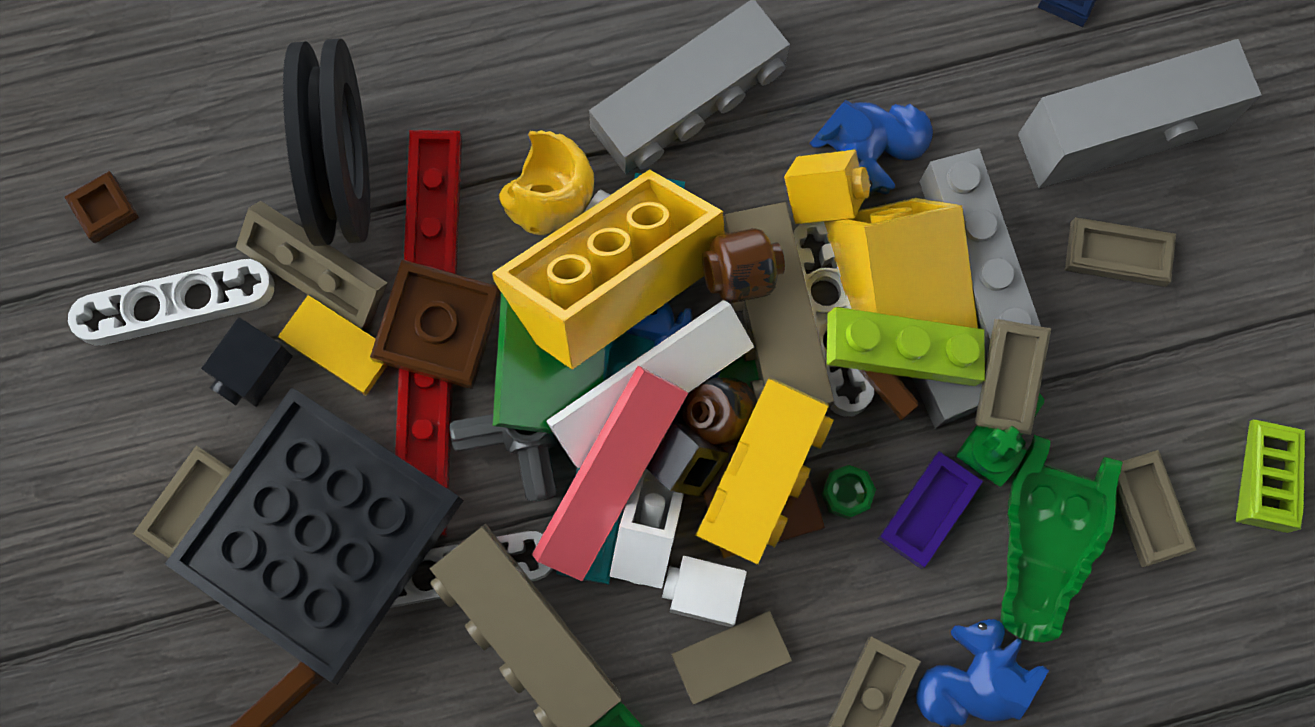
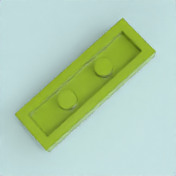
(905, 346)

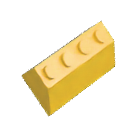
(610, 267)

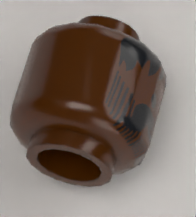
(742, 265)
(719, 409)

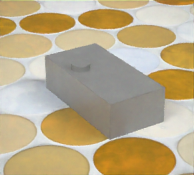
(1138, 113)

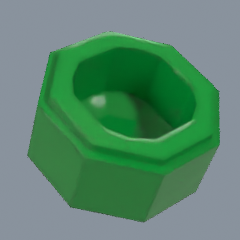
(848, 491)

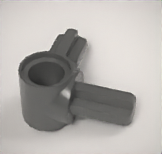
(531, 450)

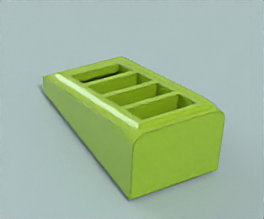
(1291, 496)

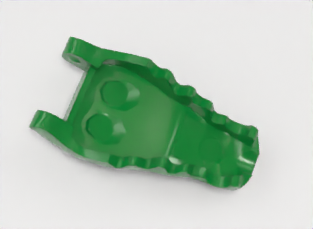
(1054, 537)

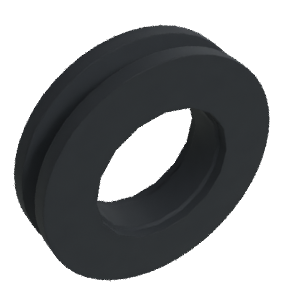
(326, 142)

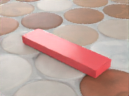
(609, 473)

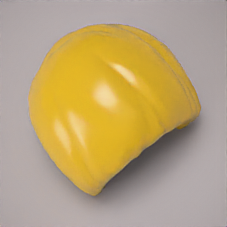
(552, 185)

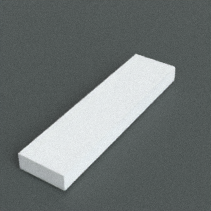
(682, 359)

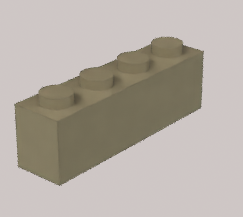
(782, 322)
(524, 632)

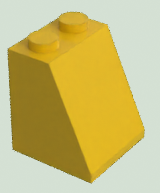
(906, 261)

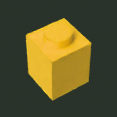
(826, 186)

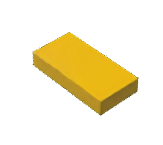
(333, 344)

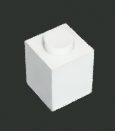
(705, 591)

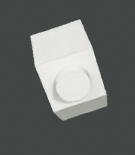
(646, 533)

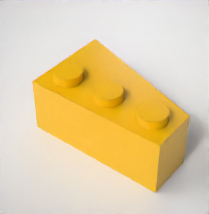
(765, 471)

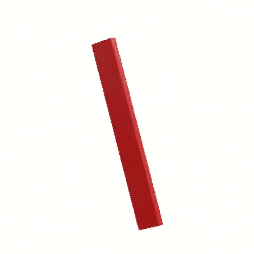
(432, 241)

